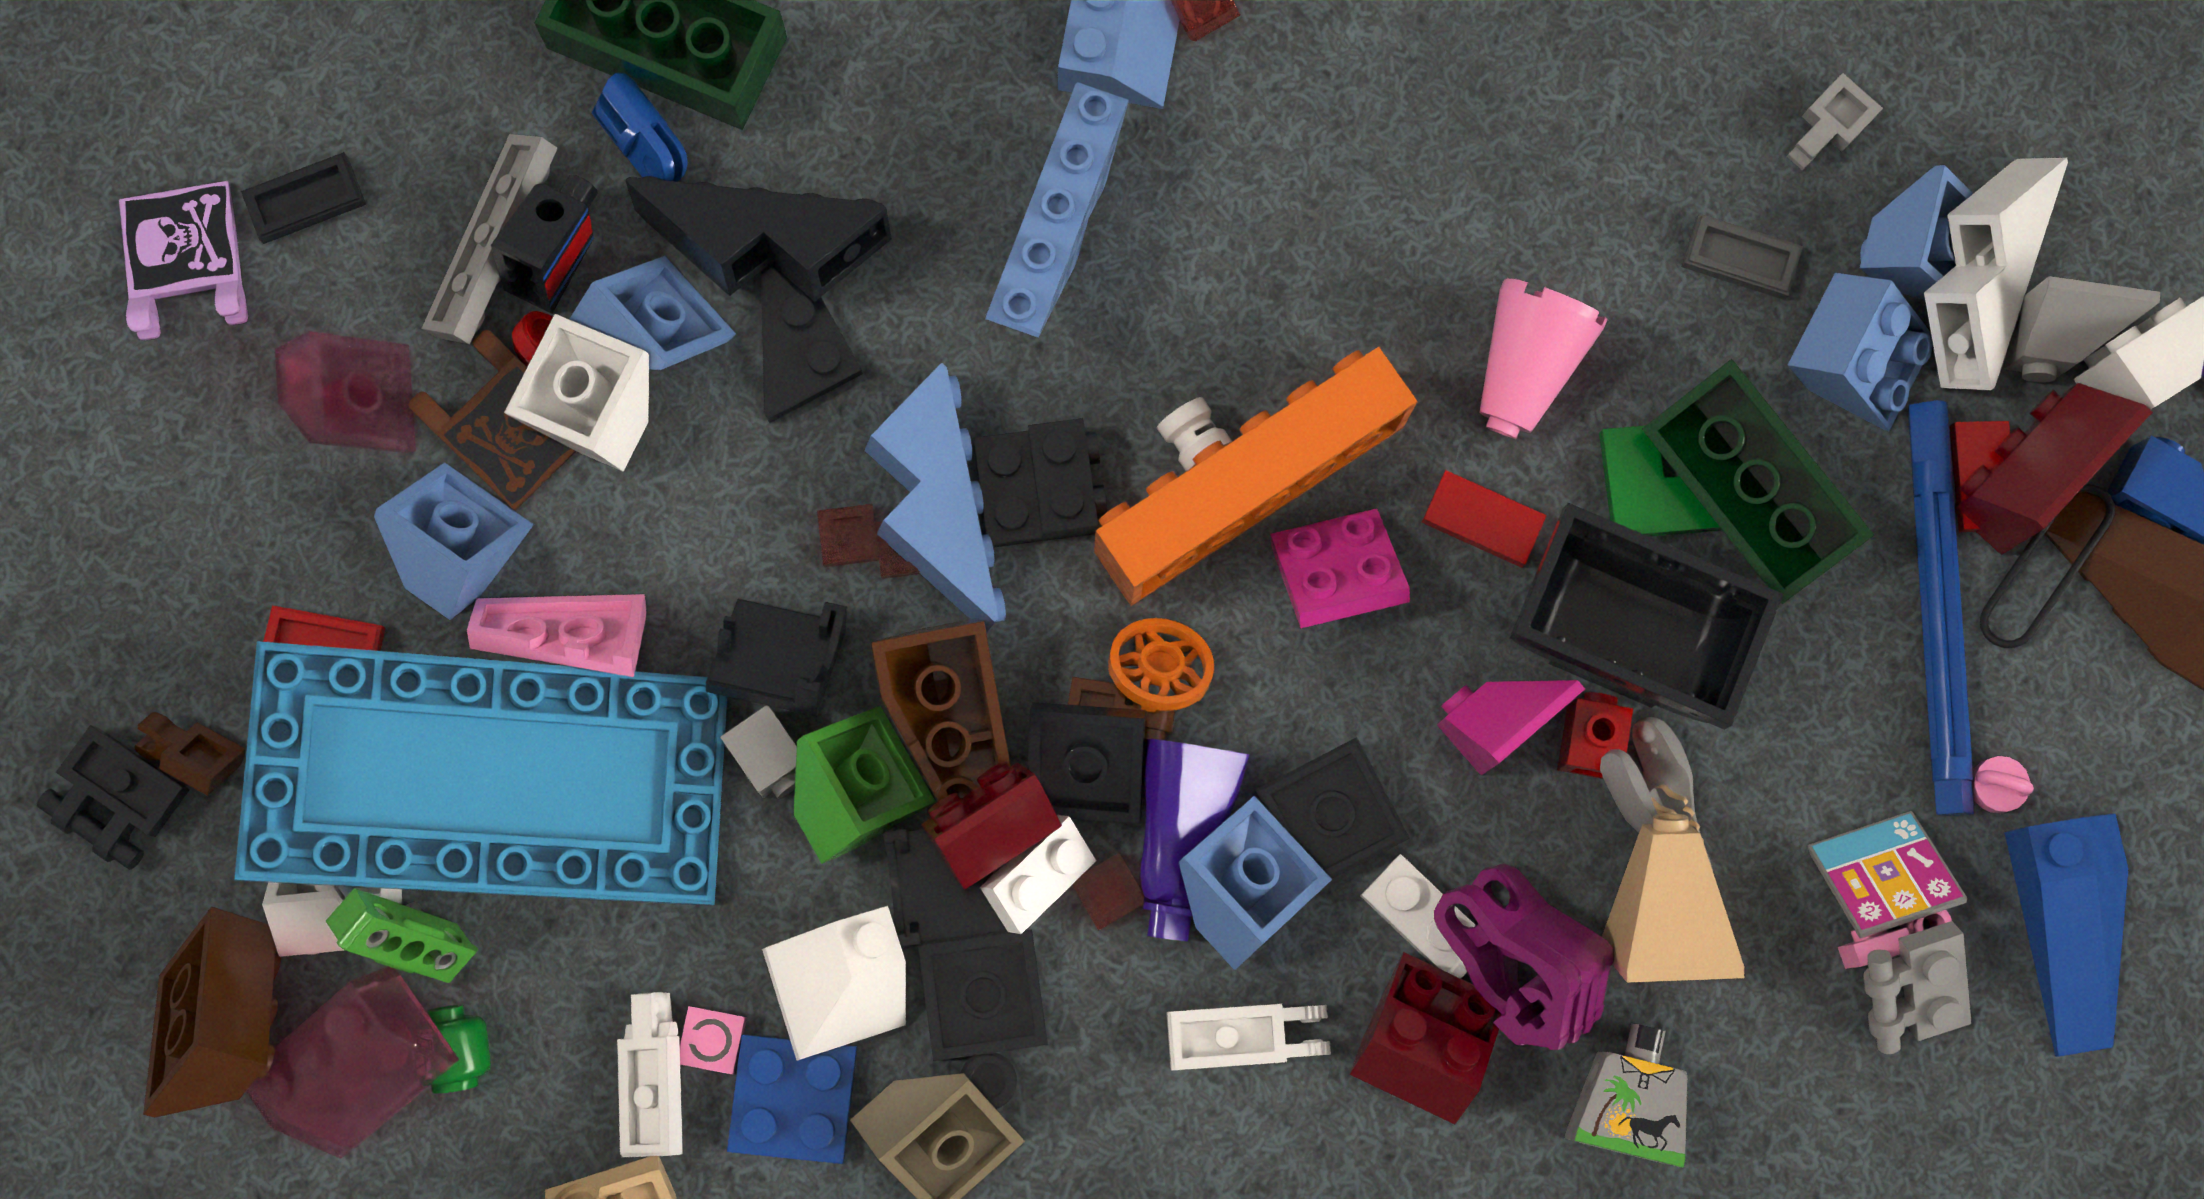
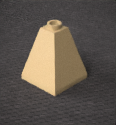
(1670, 910)

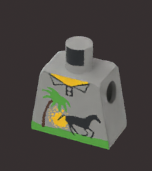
(1634, 1102)

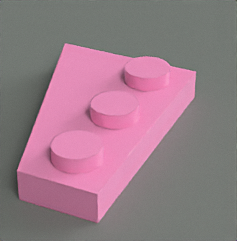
(564, 630)

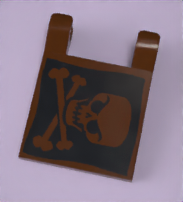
(494, 445)

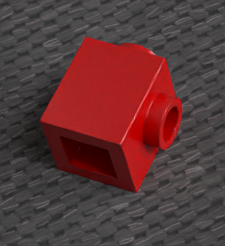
(1592, 730)

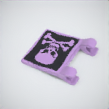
(178, 247)

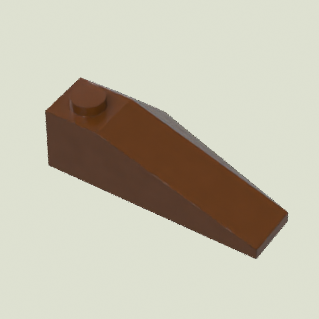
(2145, 575)
(944, 702)

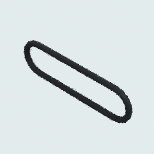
(2110, 512)

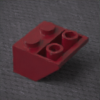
(991, 822)
(1428, 1040)

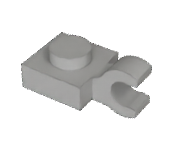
(1836, 118)

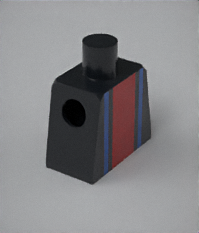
(545, 242)

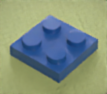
(791, 1104)

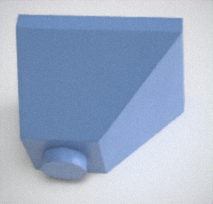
(1912, 234)
(653, 311)
(448, 538)
(1248, 881)

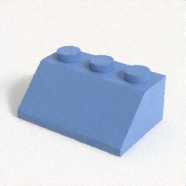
(1120, 48)

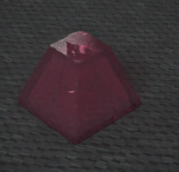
(347, 391)

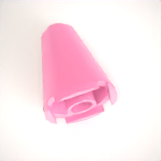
(1533, 354)

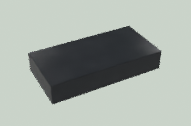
(303, 198)

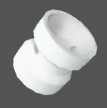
(1191, 430)

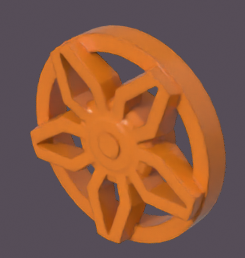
(1160, 664)

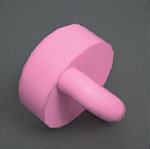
(2000, 784)

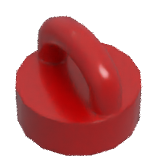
(529, 333)

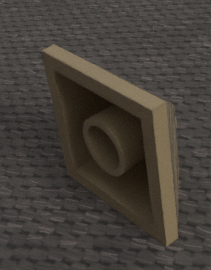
(936, 1134)

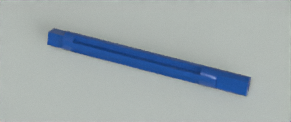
(1941, 608)

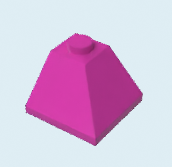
(1502, 716)

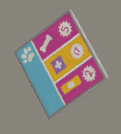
(1886, 874)

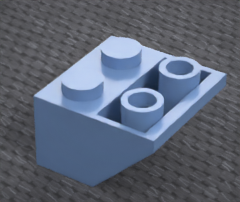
(1863, 348)

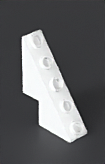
(1995, 251)

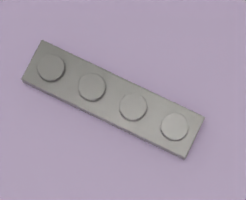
(473, 271)

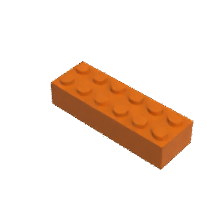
(1253, 474)

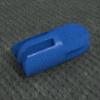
(639, 130)

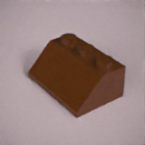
(213, 1016)

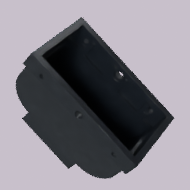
(1645, 618)

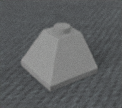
(2067, 322)

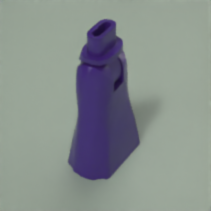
(1186, 799)

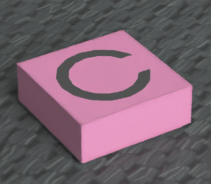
(711, 1040)

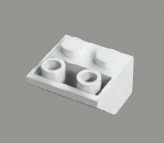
(2151, 358)

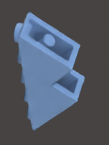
(1059, 211)
(938, 519)

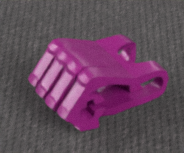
(1564, 953)

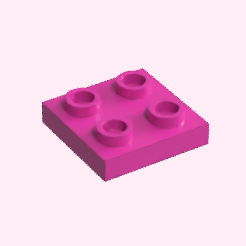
(1339, 568)

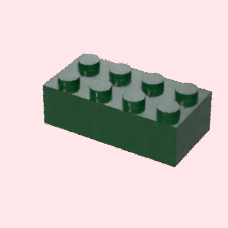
(684, 50)

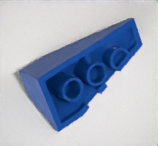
(2074, 912)

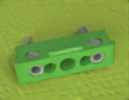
(399, 935)

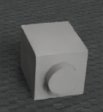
(764, 752)

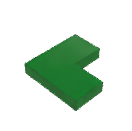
(1639, 492)

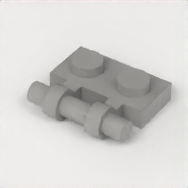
(1933, 985)

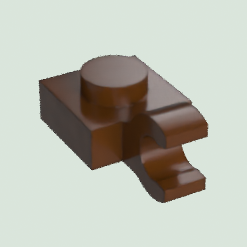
(192, 756)

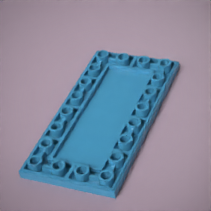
(480, 777)

